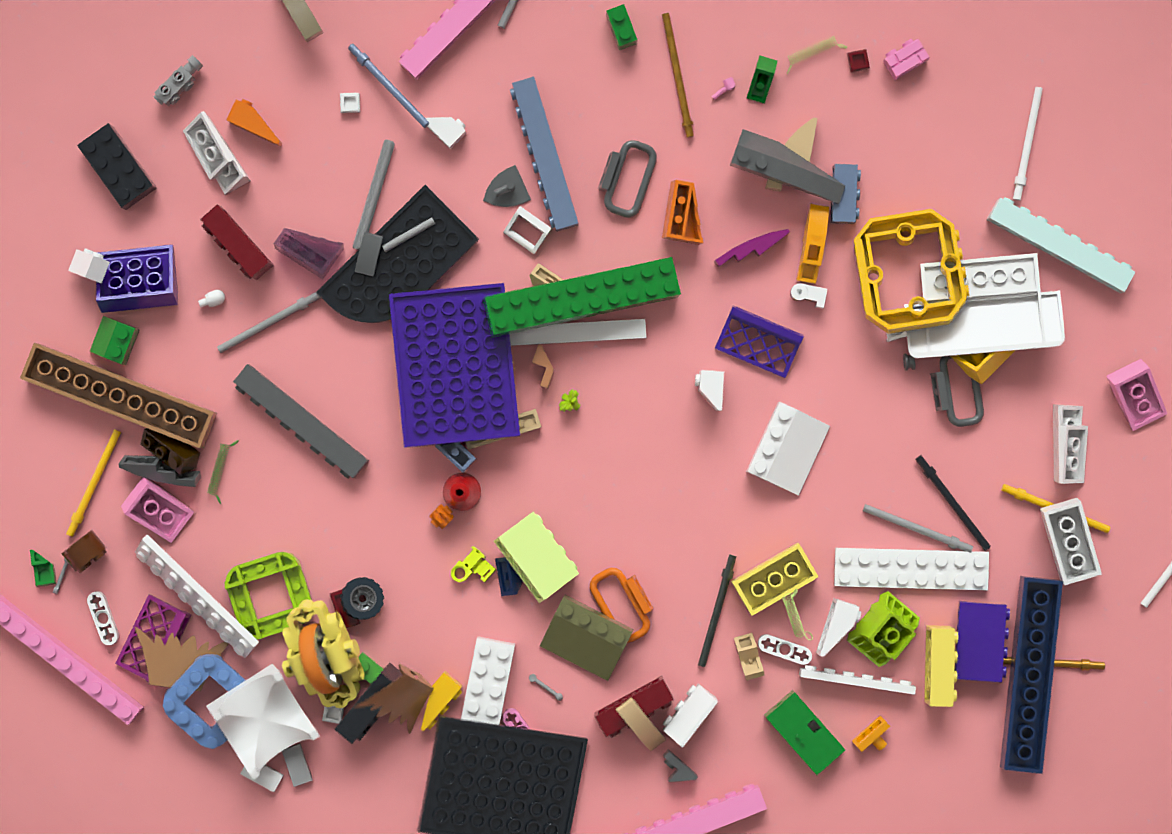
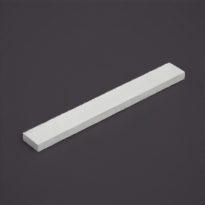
(581, 332)

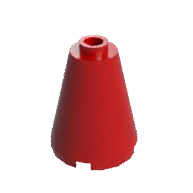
(471, 491)

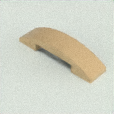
(640, 724)

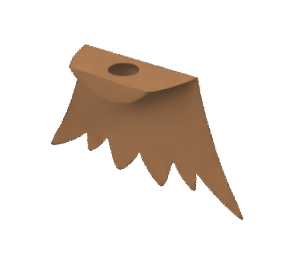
(170, 661)
(402, 697)

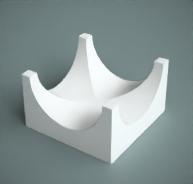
(261, 719)

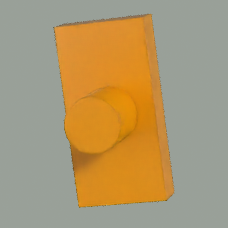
(872, 735)

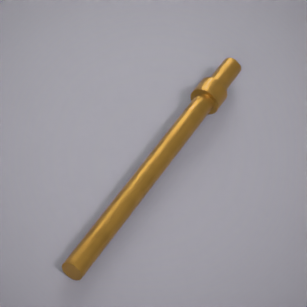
(1084, 664)

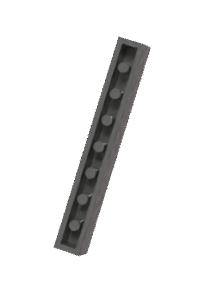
(301, 421)

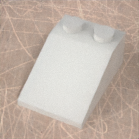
(838, 622)

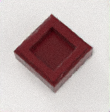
(858, 60)

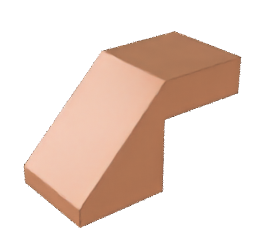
(541, 359)

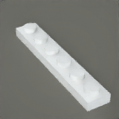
(864, 681)

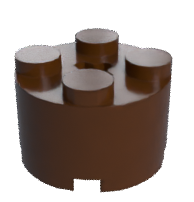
(83, 551)

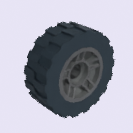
(372, 594)

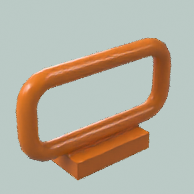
(635, 594)

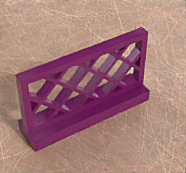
(177, 627)

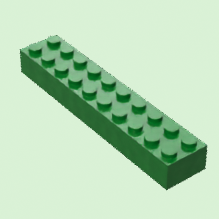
(581, 297)

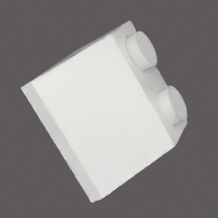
(711, 387)

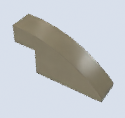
(303, 18)

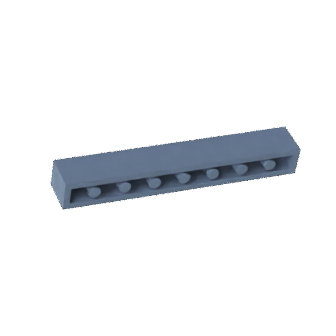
(544, 153)

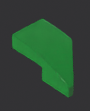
(43, 570)

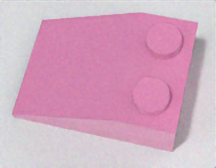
(1137, 394)
(156, 509)

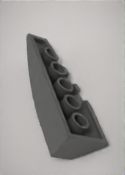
(782, 165)

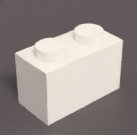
(89, 265)

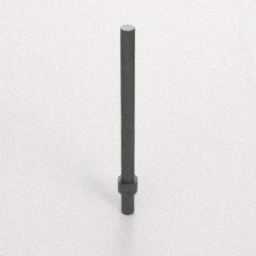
(727, 574)

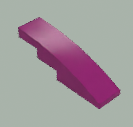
(758, 245)

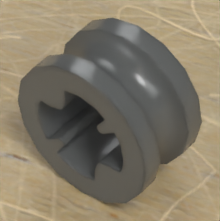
(909, 362)

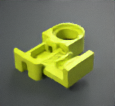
(474, 562)

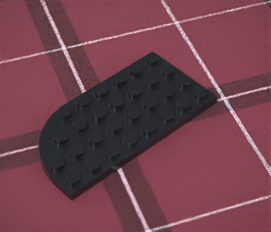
(405, 268)

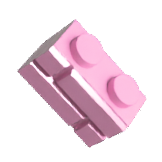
(905, 59)

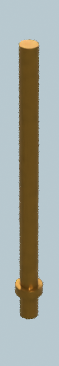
(687, 123)

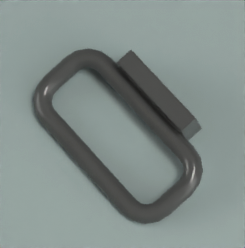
(612, 173)
(943, 396)

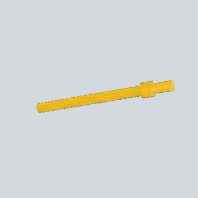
(1021, 494)
(77, 516)

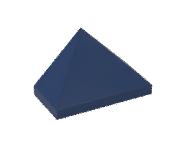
(508, 578)

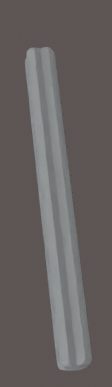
(374, 192)

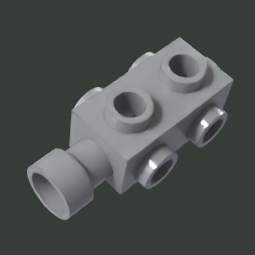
(175, 85)

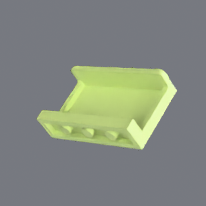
(536, 557)

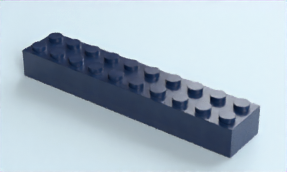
(1031, 674)

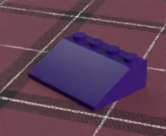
(138, 279)

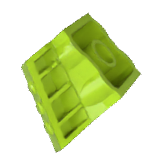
(884, 630)

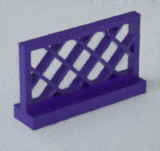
(766, 326)

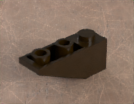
(174, 453)

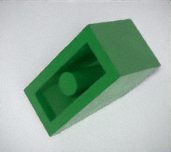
(762, 79)

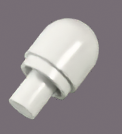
(212, 299)

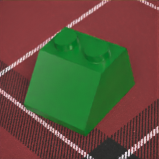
(114, 340)

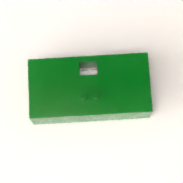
(804, 732)

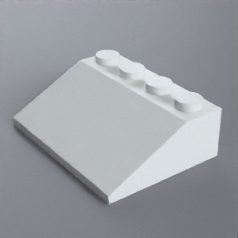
(788, 448)

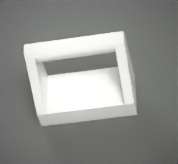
(534, 221)

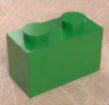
(621, 27)

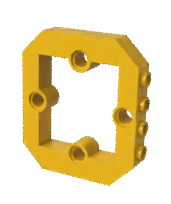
(889, 228)

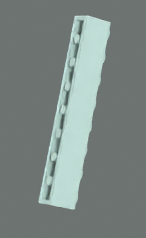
(1061, 245)

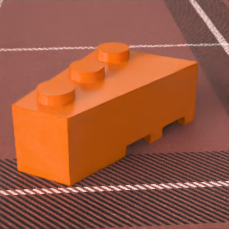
(682, 214)

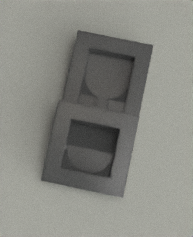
(368, 254)

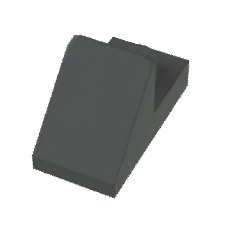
(683, 772)

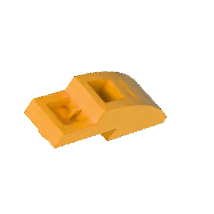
(814, 243)

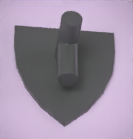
(507, 189)

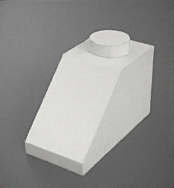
(447, 129)

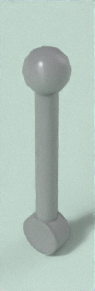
(57, 587)
(532, 678)

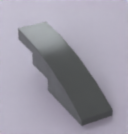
(153, 469)

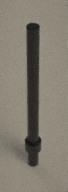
(930, 473)

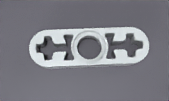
(92, 606)
(773, 640)

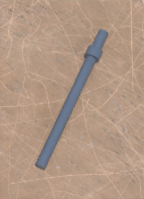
(364, 60)

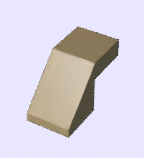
(749, 656)

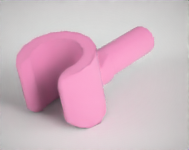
(729, 85)

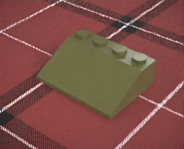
(586, 637)

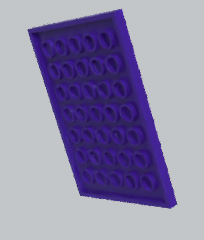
(449, 368)

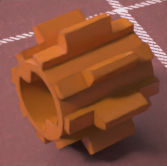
(441, 516)

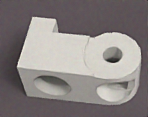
(811, 293)

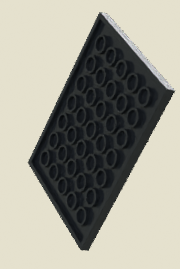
(500, 780)

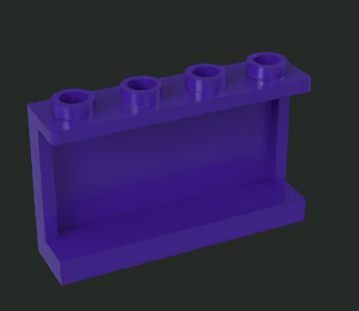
(981, 641)

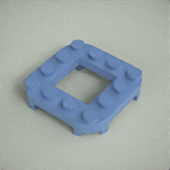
(182, 689)

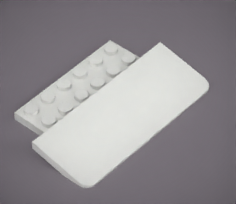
(999, 314)

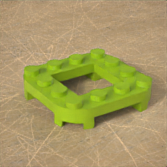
(259, 568)

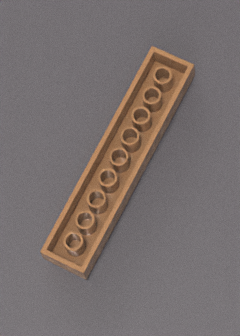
(118, 395)

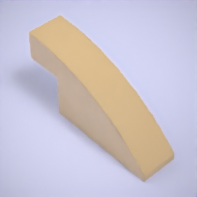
(801, 143)

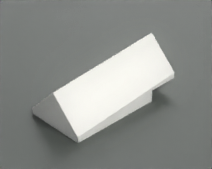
(215, 154)
(1069, 444)

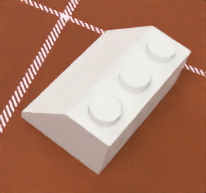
(689, 714)

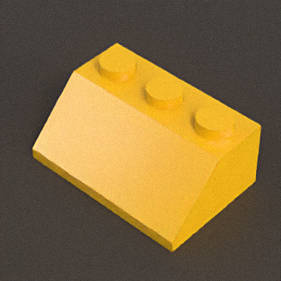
(981, 365)

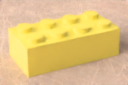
(774, 579)
(939, 665)

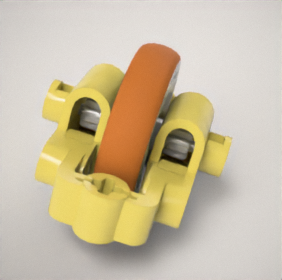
(322, 654)

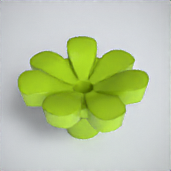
(570, 401)

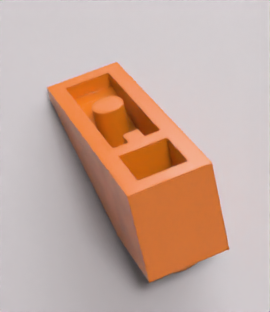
(247, 118)

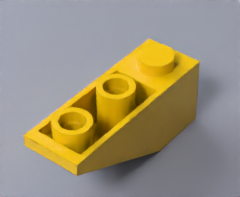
(444, 690)

